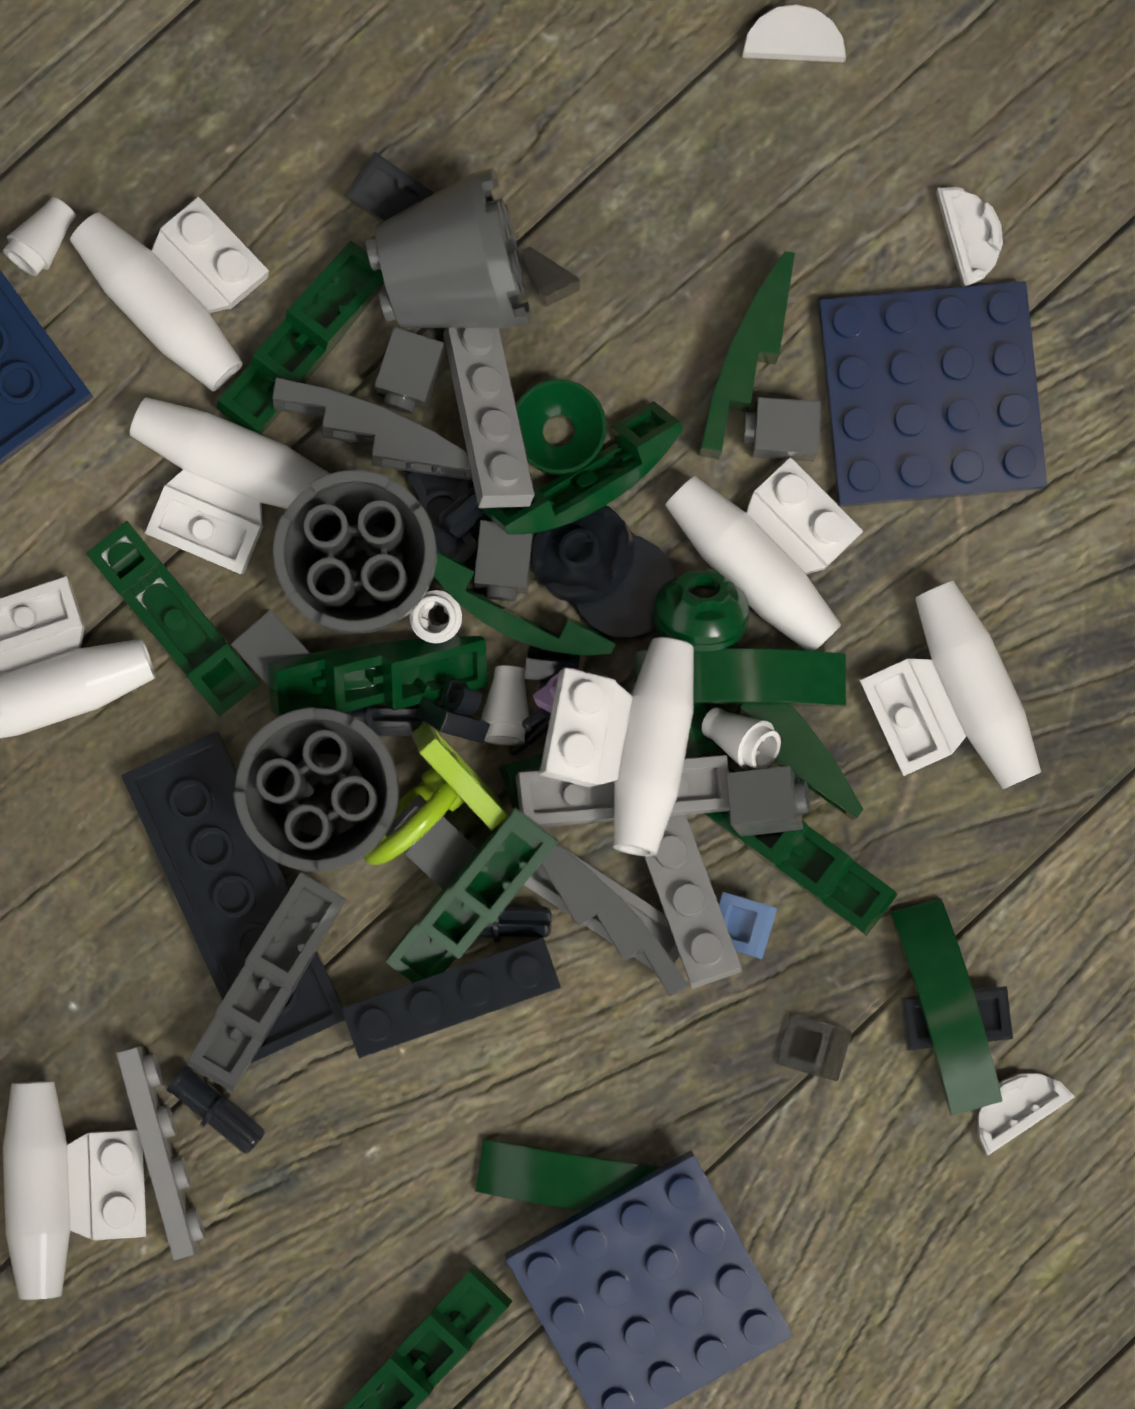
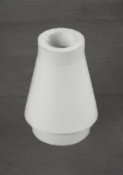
(39, 237)
(424, 622)
(506, 707)
(745, 739)

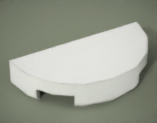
(795, 34)
(972, 233)
(1025, 1102)

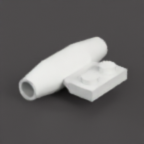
(175, 287)
(225, 477)
(771, 546)
(47, 671)
(958, 693)
(633, 739)
(63, 1187)

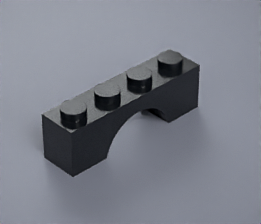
(451, 997)

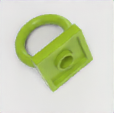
(444, 788)

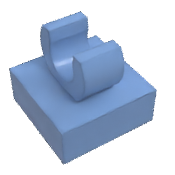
(747, 923)

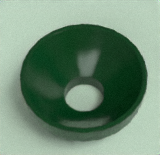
(561, 400)
(702, 622)

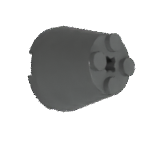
(452, 260)
(327, 529)
(279, 781)

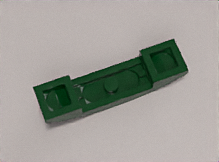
(639, 446)
(173, 618)
(571, 638)
(766, 677)
(948, 1006)
(552, 1176)

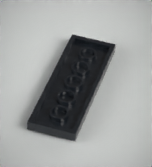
(223, 877)

